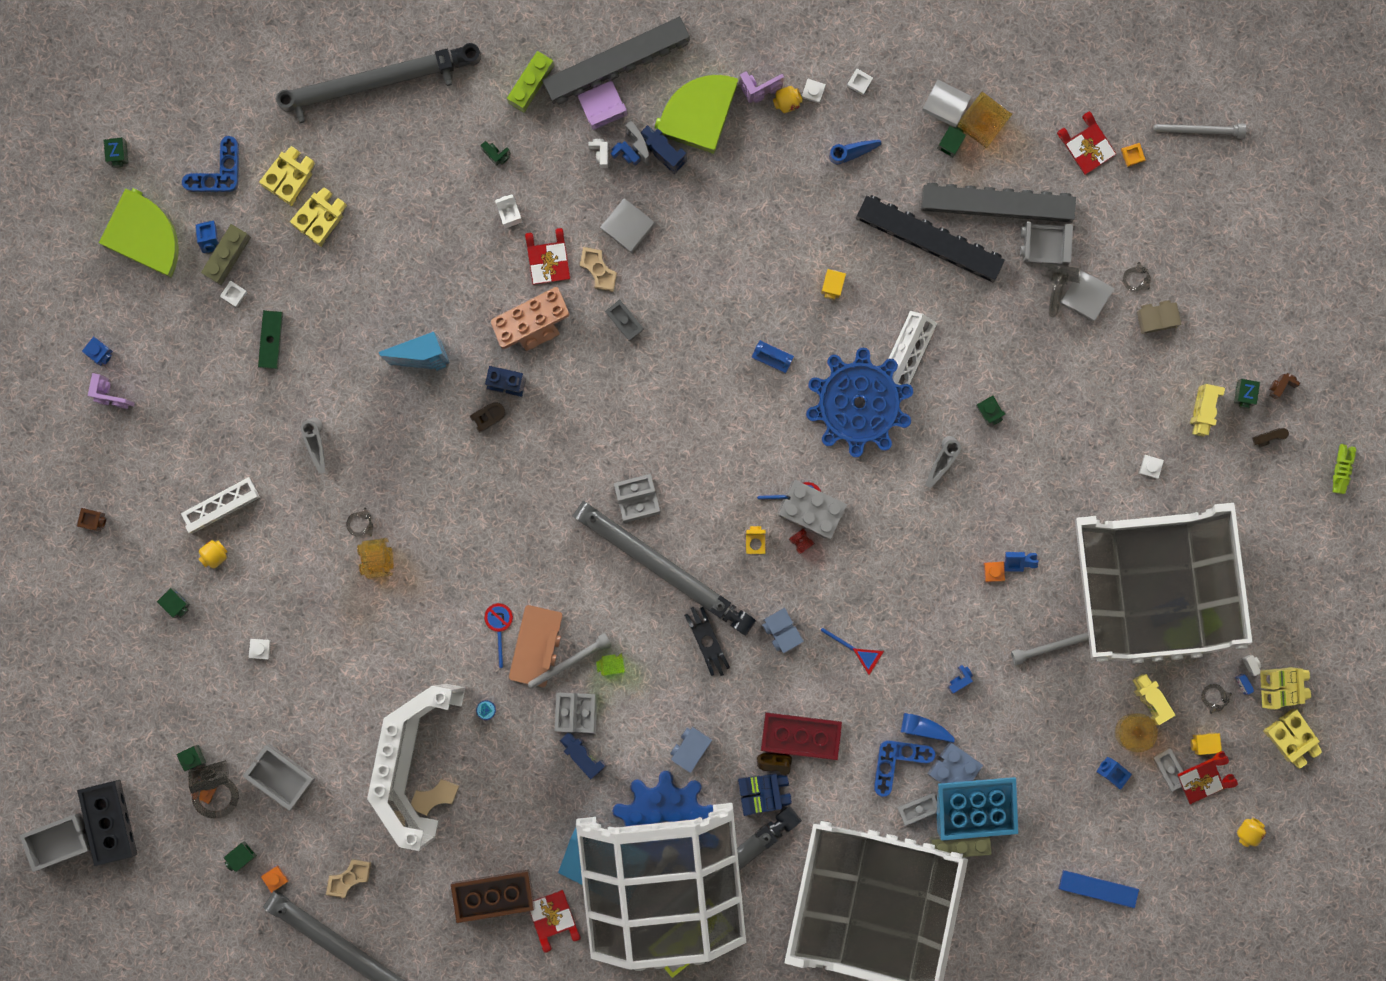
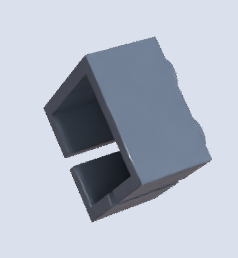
(782, 630)
(690, 749)
(955, 767)

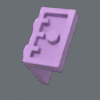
(757, 94)
(602, 105)
(99, 387)

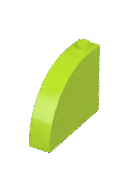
(698, 111)
(142, 233)

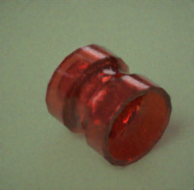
(803, 545)

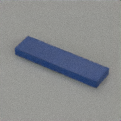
(1098, 888)

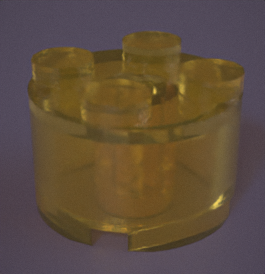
(375, 558)
(1141, 742)

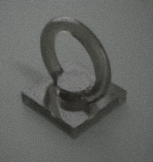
(1059, 276)
(209, 778)

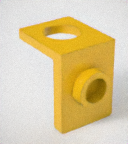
(755, 533)

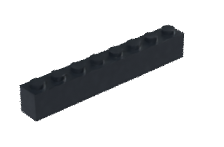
(930, 239)

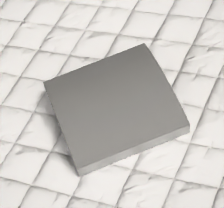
(946, 103)
(639, 146)
(627, 225)
(1087, 296)
(637, 498)
(576, 712)

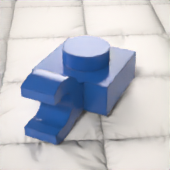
(1017, 561)

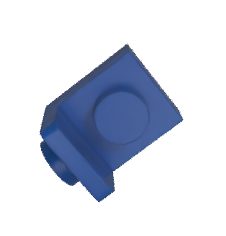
(629, 155)
(207, 236)
(97, 351)
(958, 683)
(1114, 772)

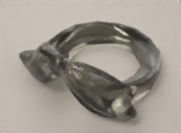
(1138, 269)
(365, 515)
(1224, 695)

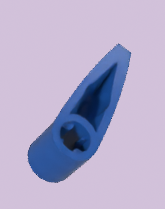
(852, 150)
(924, 727)

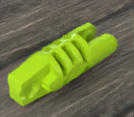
(1343, 468)

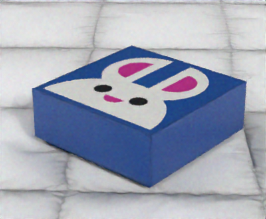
(1244, 684)

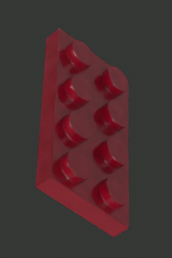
(801, 736)

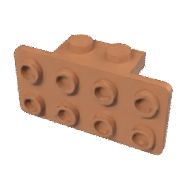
(531, 321)
(536, 644)

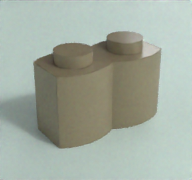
(1158, 317)

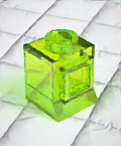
(610, 664)

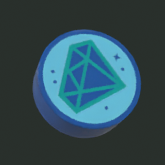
(486, 710)

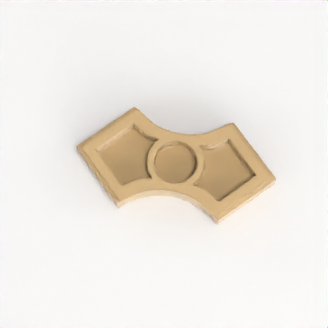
(603, 276)
(443, 793)
(340, 884)

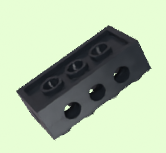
(94, 821)

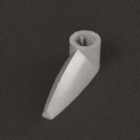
(314, 442)
(943, 460)

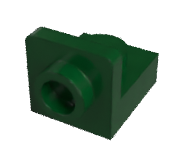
(492, 152)
(990, 411)

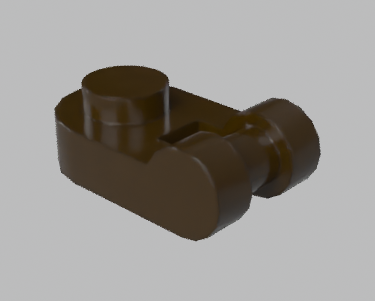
(494, 412)
(1264, 439)
(775, 762)

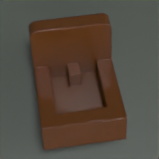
(1278, 386)
(91, 520)

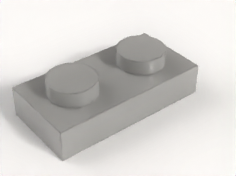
(1169, 768)
(918, 808)

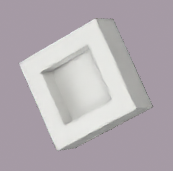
(859, 81)
(813, 91)
(233, 294)
(1151, 466)
(259, 649)
(1252, 665)

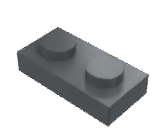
(624, 320)

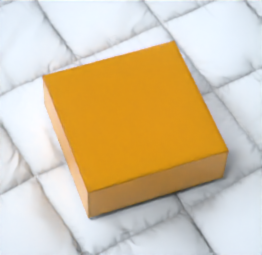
(1133, 155)

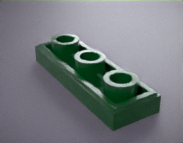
(270, 328)

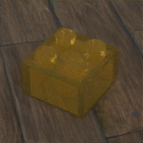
(984, 120)

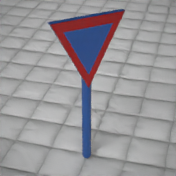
(867, 657)

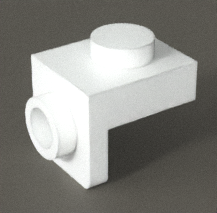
(508, 211)

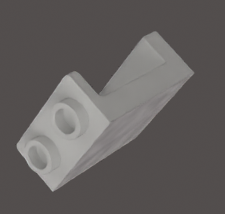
(1047, 243)

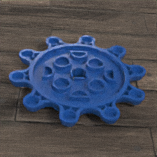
(838, 405)
(662, 803)

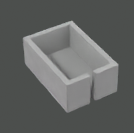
(811, 509)
(279, 777)
(55, 842)

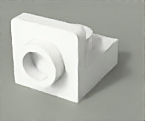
(602, 155)

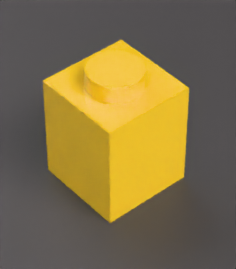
(833, 284)
(1206, 743)

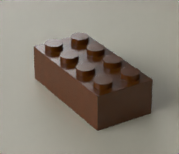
(492, 896)

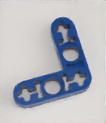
(224, 174)
(897, 754)

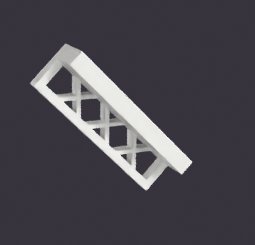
(905, 345)
(222, 511)

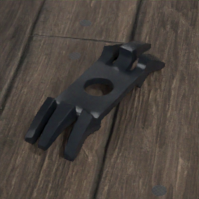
(699, 632)

